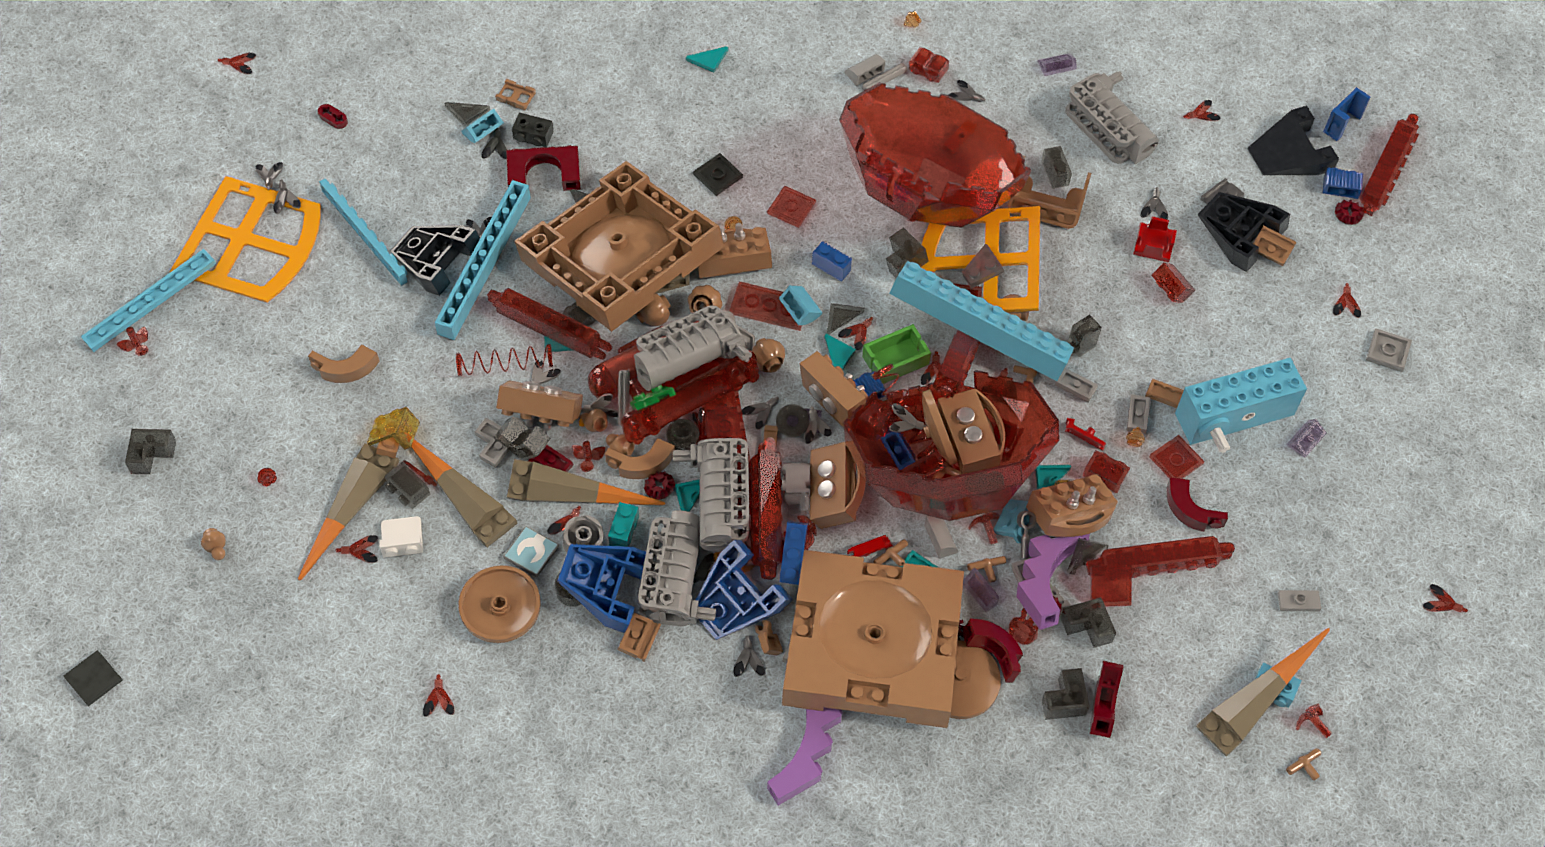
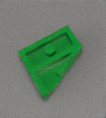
(659, 392)

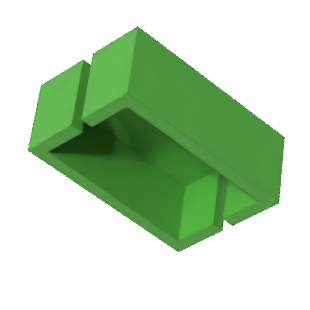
(897, 349)

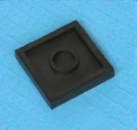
(718, 174)
(92, 678)

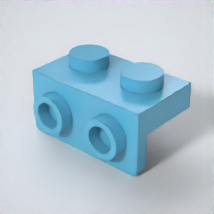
(1007, 521)

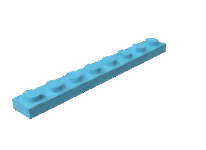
(361, 229)
(148, 300)

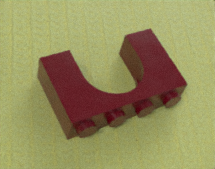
(564, 157)

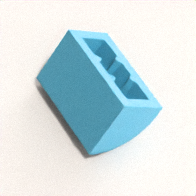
(482, 126)
(800, 305)

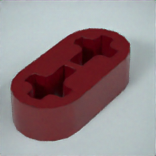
(331, 118)

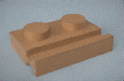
(1274, 246)
(639, 637)

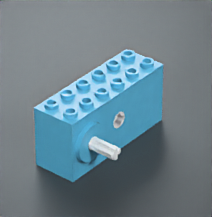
(1240, 402)

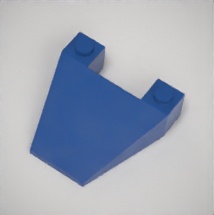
(595, 576)
(735, 596)

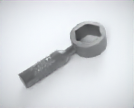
(1025, 537)

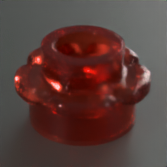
(263, 473)

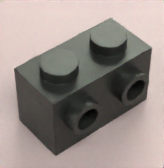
(532, 130)

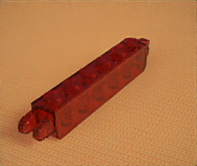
(1389, 163)
(549, 323)
(956, 364)
(766, 509)
(1167, 556)

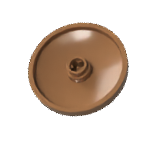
(936, 429)
(499, 604)
(975, 682)

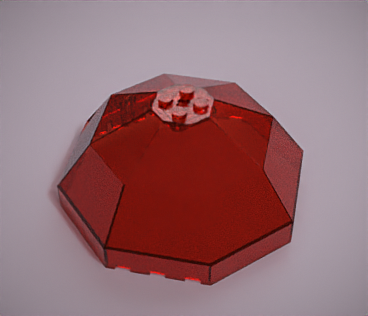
(930, 155)
(1029, 438)

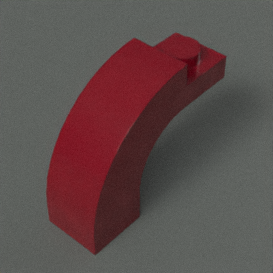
(1187, 511)
(997, 641)
(1105, 699)

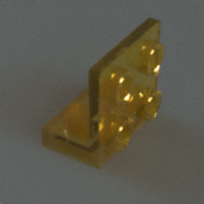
(398, 424)

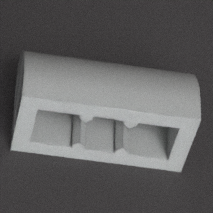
(866, 69)
(940, 537)

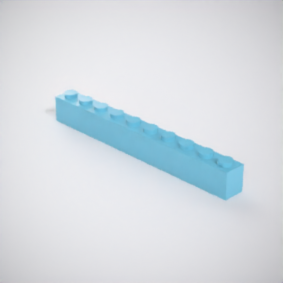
(482, 260)

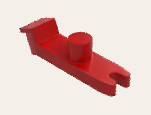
(1087, 435)
(871, 546)

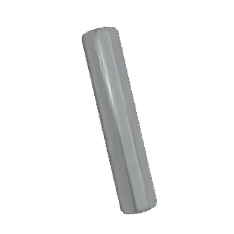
(886, 76)
(623, 394)

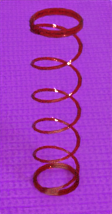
(459, 358)
(876, 376)

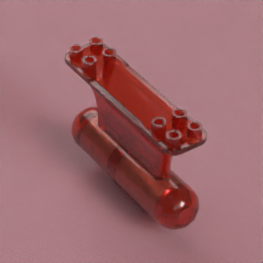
(691, 389)

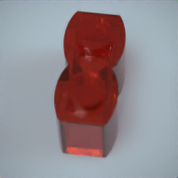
(928, 64)

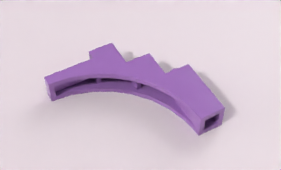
(1035, 591)
(802, 770)

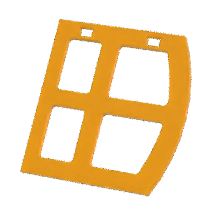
(992, 228)
(243, 236)

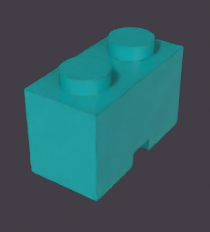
(623, 525)

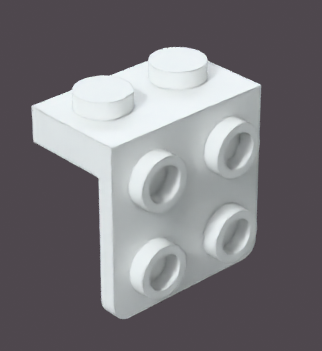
(401, 537)

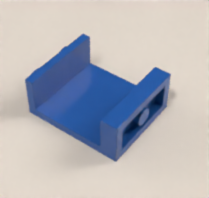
(1355, 104)

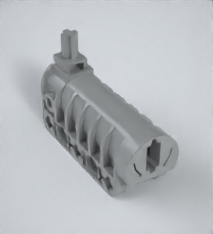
(1110, 118)
(687, 346)
(719, 489)
(676, 566)

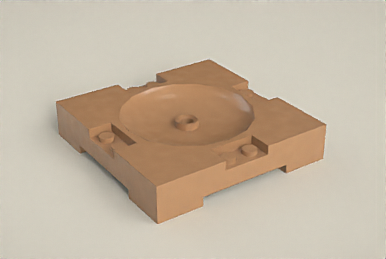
(619, 245)
(898, 672)

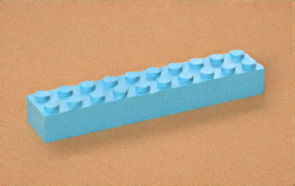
(982, 320)

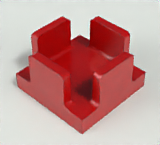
(1155, 240)

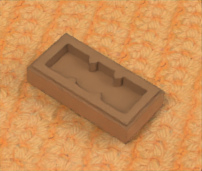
(1164, 393)

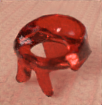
(1022, 629)

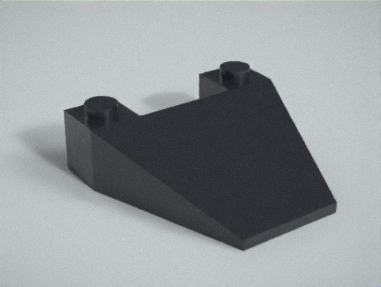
(1288, 150)
(1237, 222)
(432, 251)

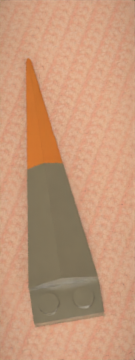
(546, 484)
(358, 486)
(479, 510)
(1234, 718)

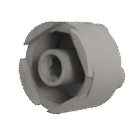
(796, 478)
(582, 527)

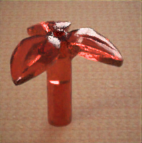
(136, 340)
(586, 453)
(985, 520)
(811, 531)
(1312, 714)

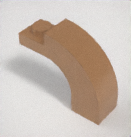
(346, 370)
(641, 467)

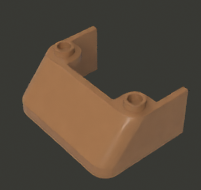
(1052, 208)

